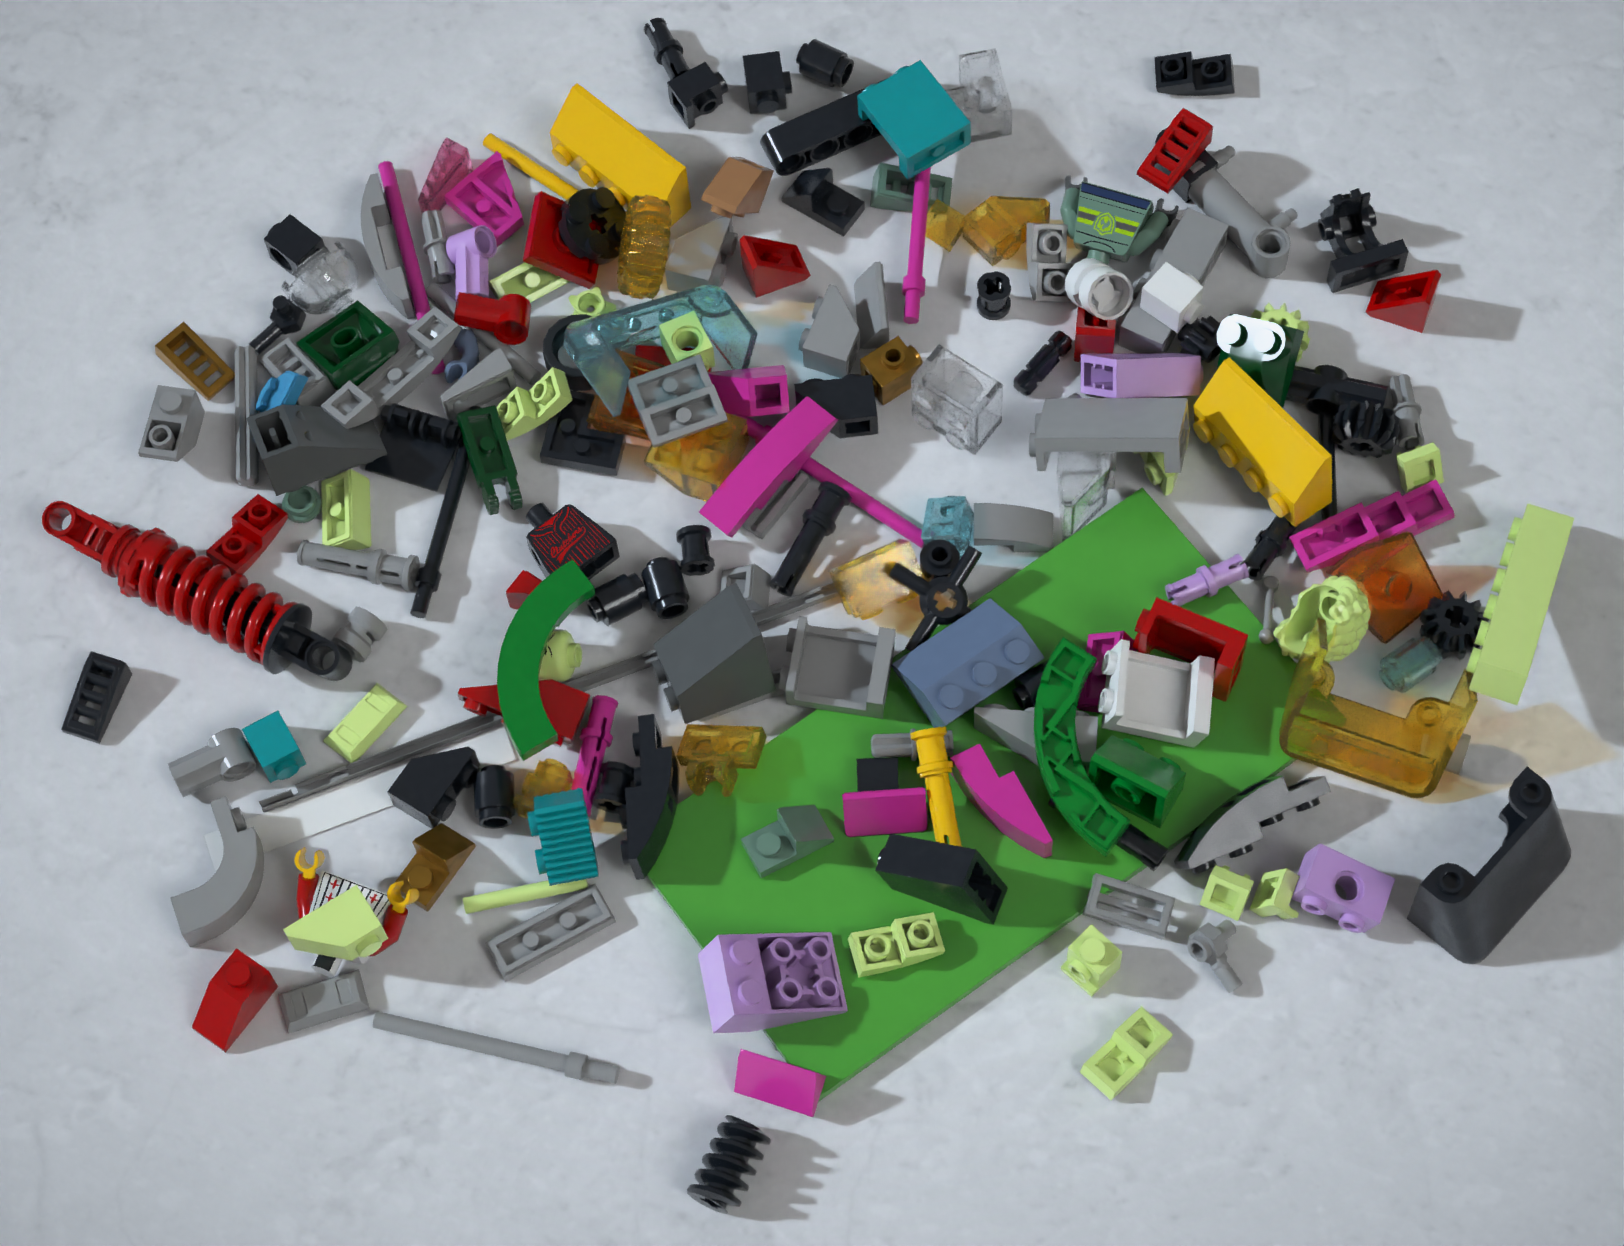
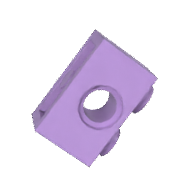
(1364, 886)

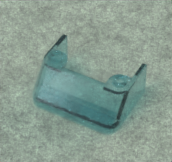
(594, 339)

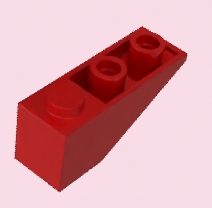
(562, 705)

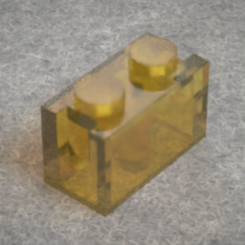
(865, 581)

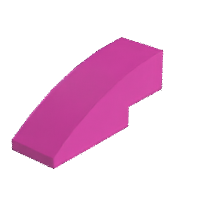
(1001, 800)

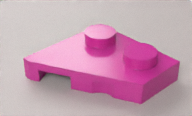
(488, 199)

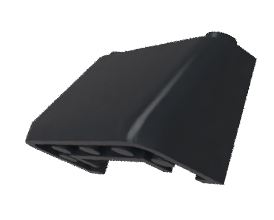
(1476, 912)

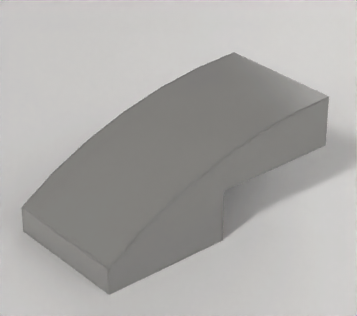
(1013, 525)

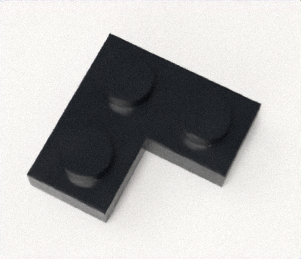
(576, 446)

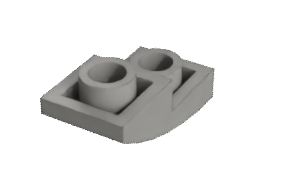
(1047, 261)

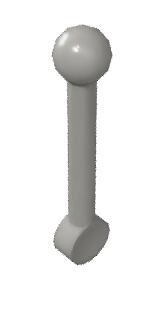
(1269, 585)

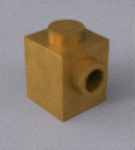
(891, 369)

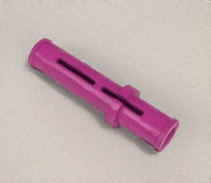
(595, 740)

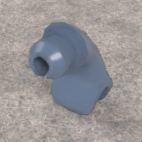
(468, 347)

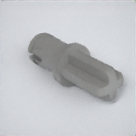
(436, 247)
(1408, 412)
(901, 745)

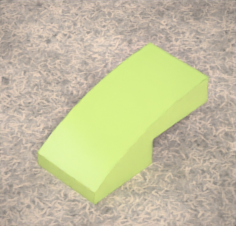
(1126, 1053)

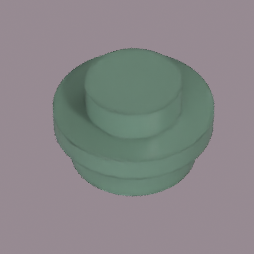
(302, 504)

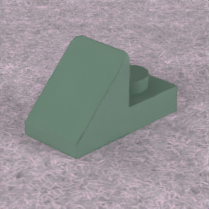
(790, 838)

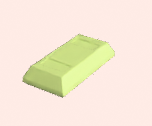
(364, 723)

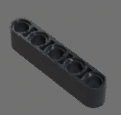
(817, 135)

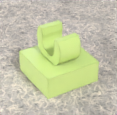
(1419, 466)
(1226, 892)
(1275, 894)

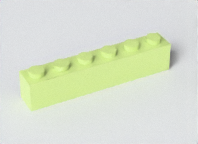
(1521, 603)

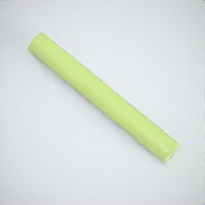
(519, 894)

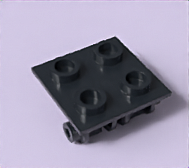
(416, 446)

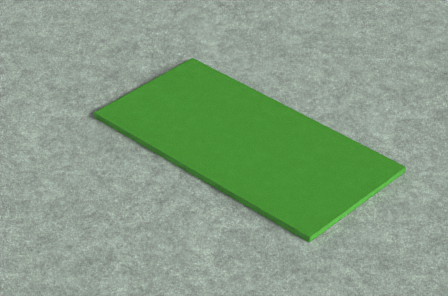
(1076, 589)

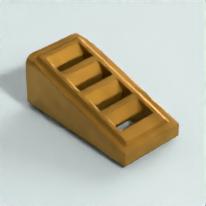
(177, 338)

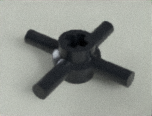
(939, 585)

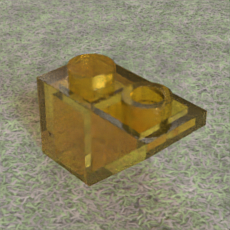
(1000, 225)

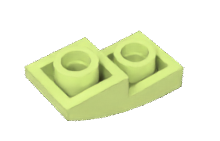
(529, 409)
(896, 946)

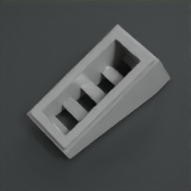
(480, 385)
(318, 386)

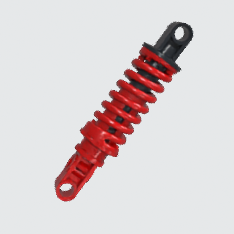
(200, 594)

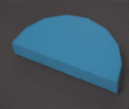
(281, 391)

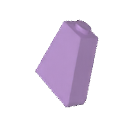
(1141, 375)

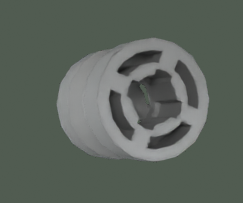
(360, 633)

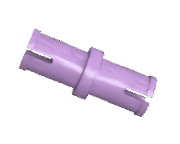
(1207, 581)

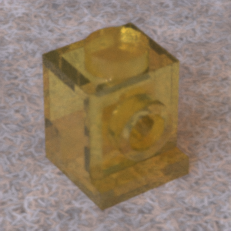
(547, 778)

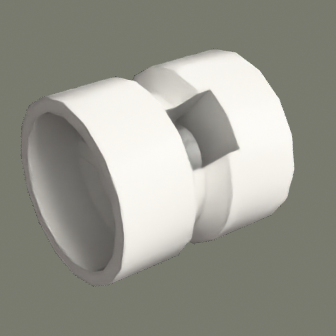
(1099, 289)

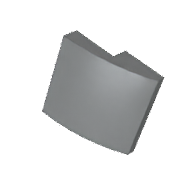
(676, 401)

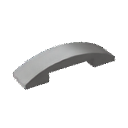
(373, 215)
(398, 376)

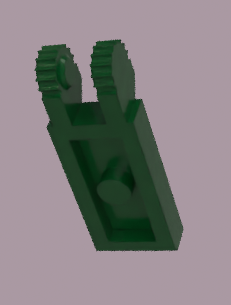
(489, 456)

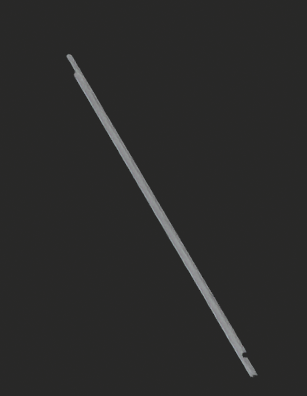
(480, 723)

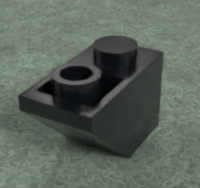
(847, 399)
(432, 784)

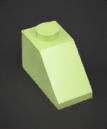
(339, 928)

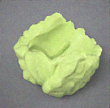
(1345, 615)

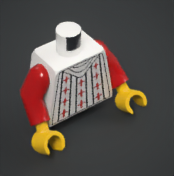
(318, 890)

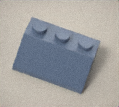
(967, 663)

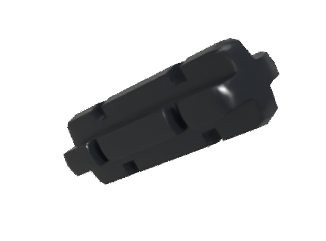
(1042, 363)

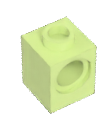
(686, 332)

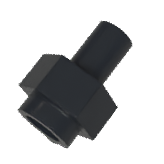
(285, 319)

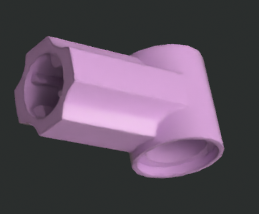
(470, 255)

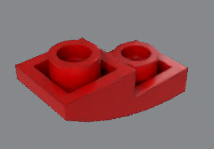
(250, 535)

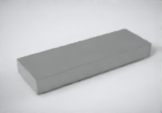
(550, 932)

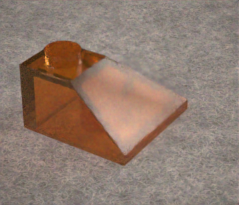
(1393, 579)

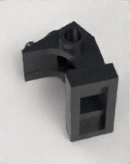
(1351, 217)

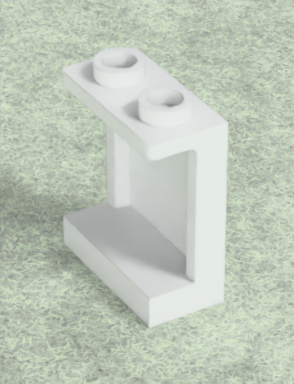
(1156, 696)

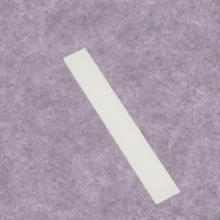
(351, 799)

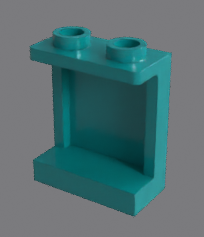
(915, 118)

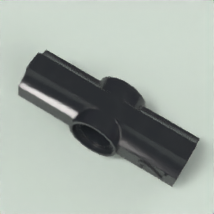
(1329, 387)

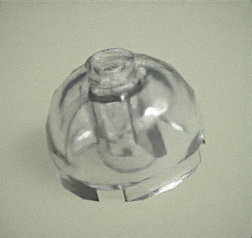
(324, 282)

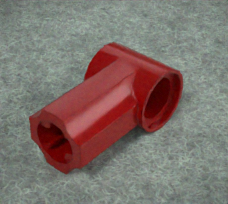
(505, 317)

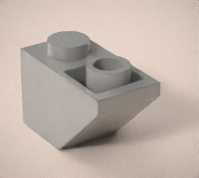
(701, 255)
(833, 337)
(172, 424)

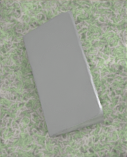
(872, 307)

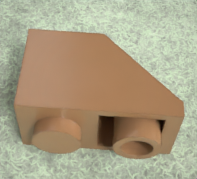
(738, 188)

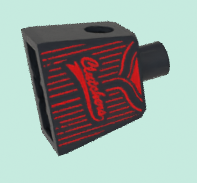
(566, 537)

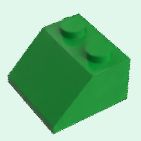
(1136, 779)

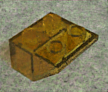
(701, 460)

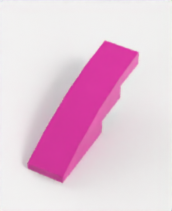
(768, 465)
(1360, 525)

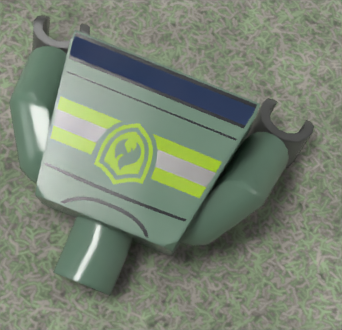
(1111, 221)

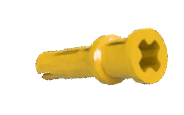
(935, 769)

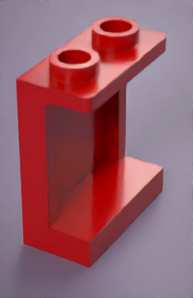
(1191, 635)

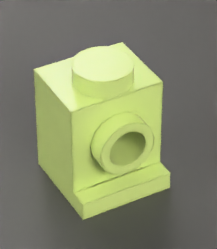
(1092, 960)

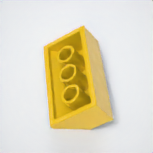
(616, 154)
(1263, 444)

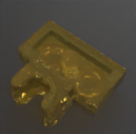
(717, 752)

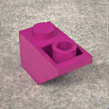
(753, 390)

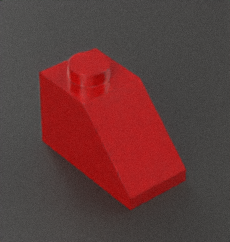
(233, 999)

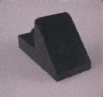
(823, 201)

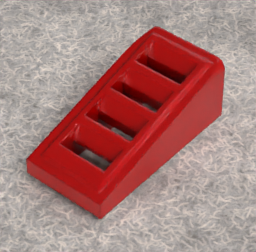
(1186, 129)

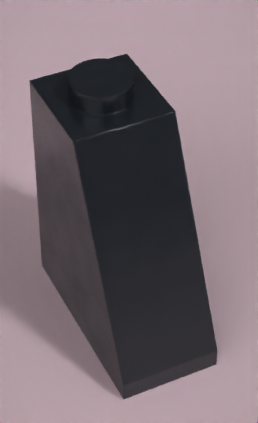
(942, 876)

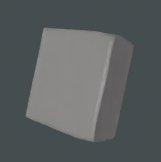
(752, 583)

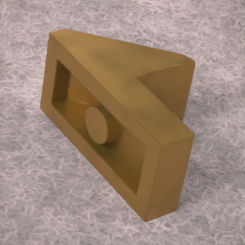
(435, 864)

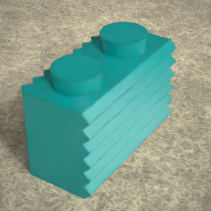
(564, 837)

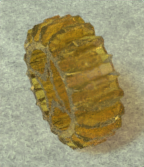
(644, 247)

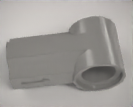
(224, 758)

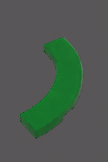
(523, 654)
(1059, 753)

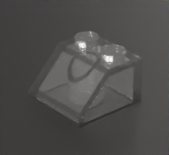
(1083, 487)

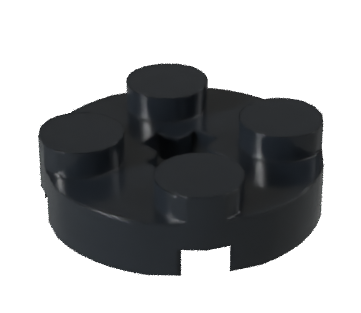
(578, 214)

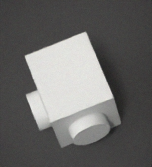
(1172, 297)

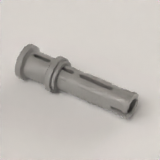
(376, 566)

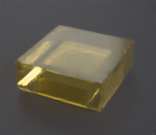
(944, 225)

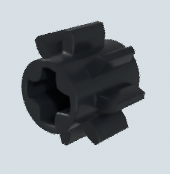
(1200, 338)

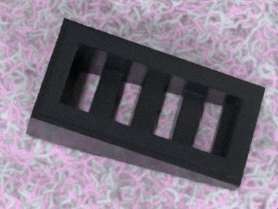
(90, 677)

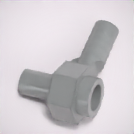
(1209, 945)

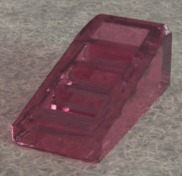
(448, 169)

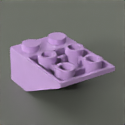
(770, 980)

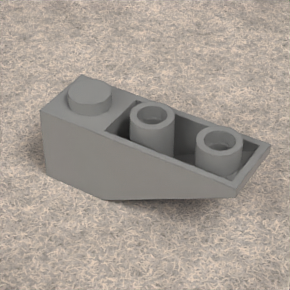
(1016, 729)

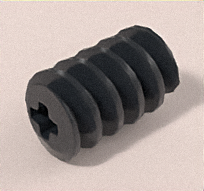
(727, 1164)

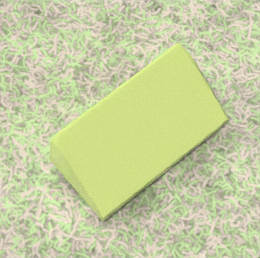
(526, 281)
(346, 511)

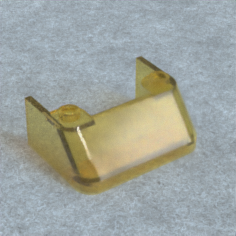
(1364, 741)

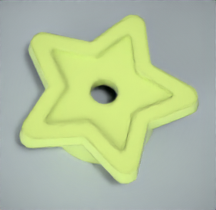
(588, 299)

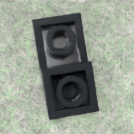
(1194, 77)

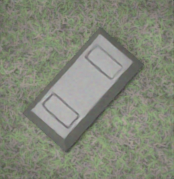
(323, 1001)

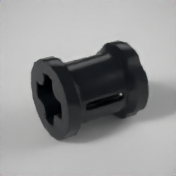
(990, 292)
(695, 550)
(613, 784)

